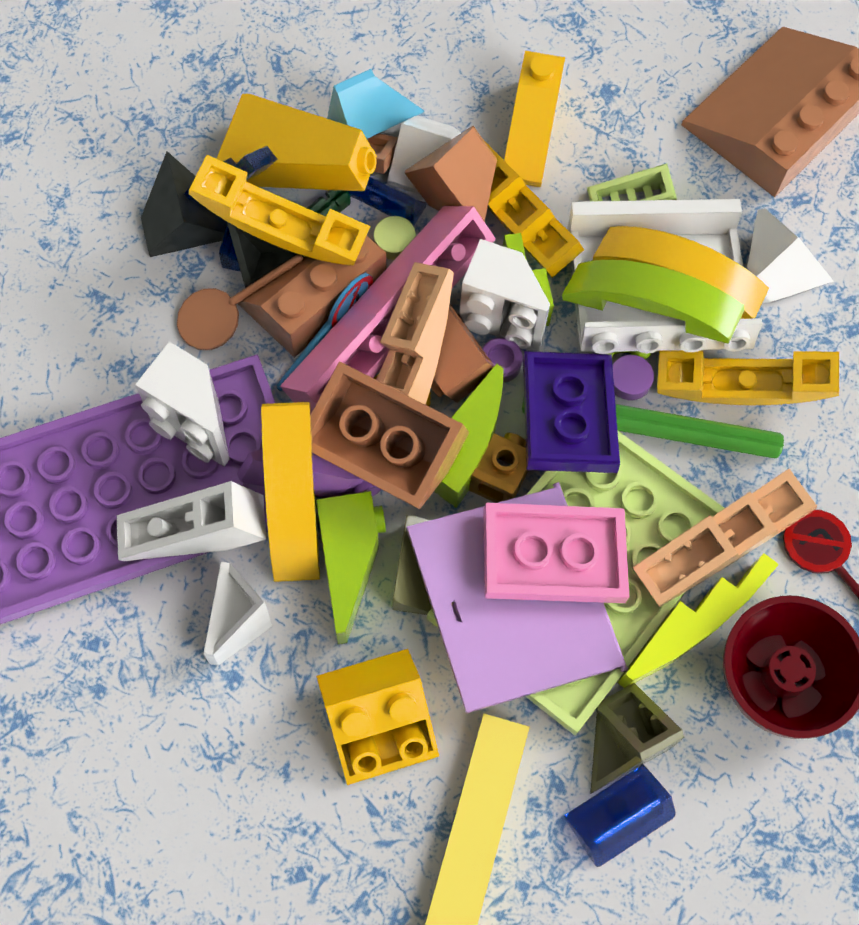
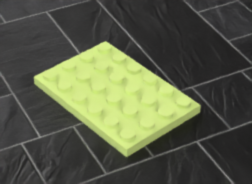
(657, 510)

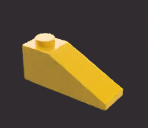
(534, 115)

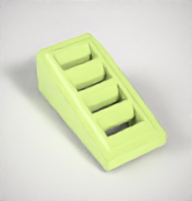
(645, 180)

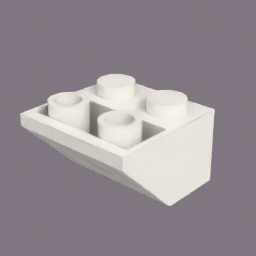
(503, 296)
(184, 403)

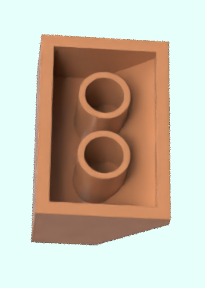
(303, 297)
(384, 435)

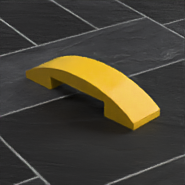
(274, 218)
(686, 257)
(748, 381)
(290, 491)

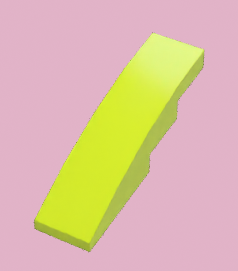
(687, 628)

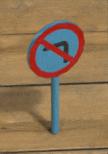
(342, 305)

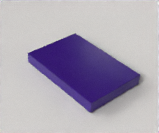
(570, 412)

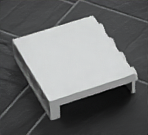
(631, 329)

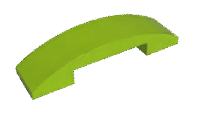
(658, 290)

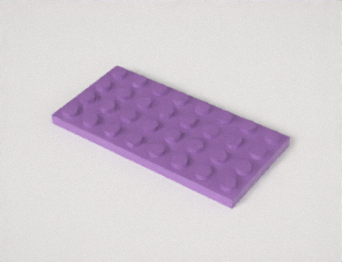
(83, 470)

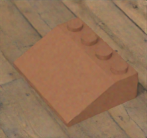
(781, 107)

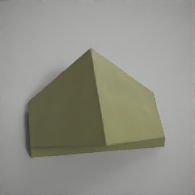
(629, 734)

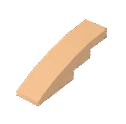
(417, 331)
(724, 537)

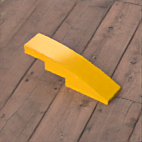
(526, 214)

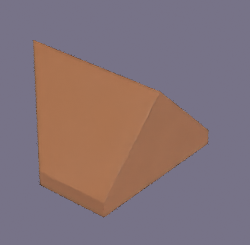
(456, 173)

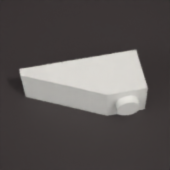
(193, 524)

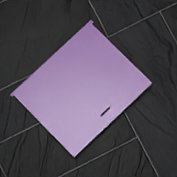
(505, 645)

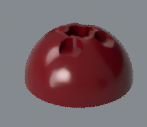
(806, 647)

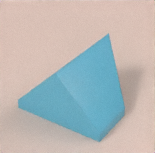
(369, 104)

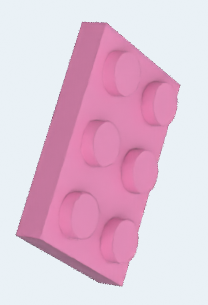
(555, 553)

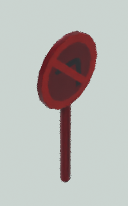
(820, 545)

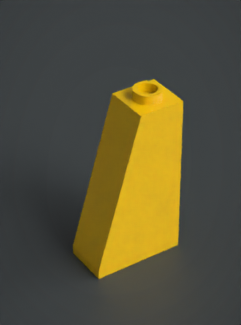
(308, 147)

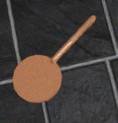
(211, 315)

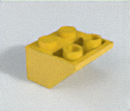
(378, 716)

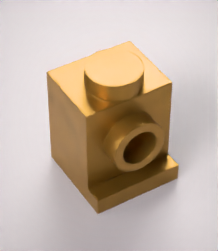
(497, 481)

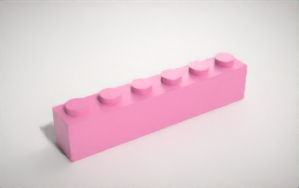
(355, 340)

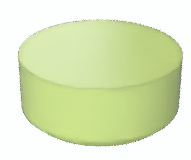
(394, 235)

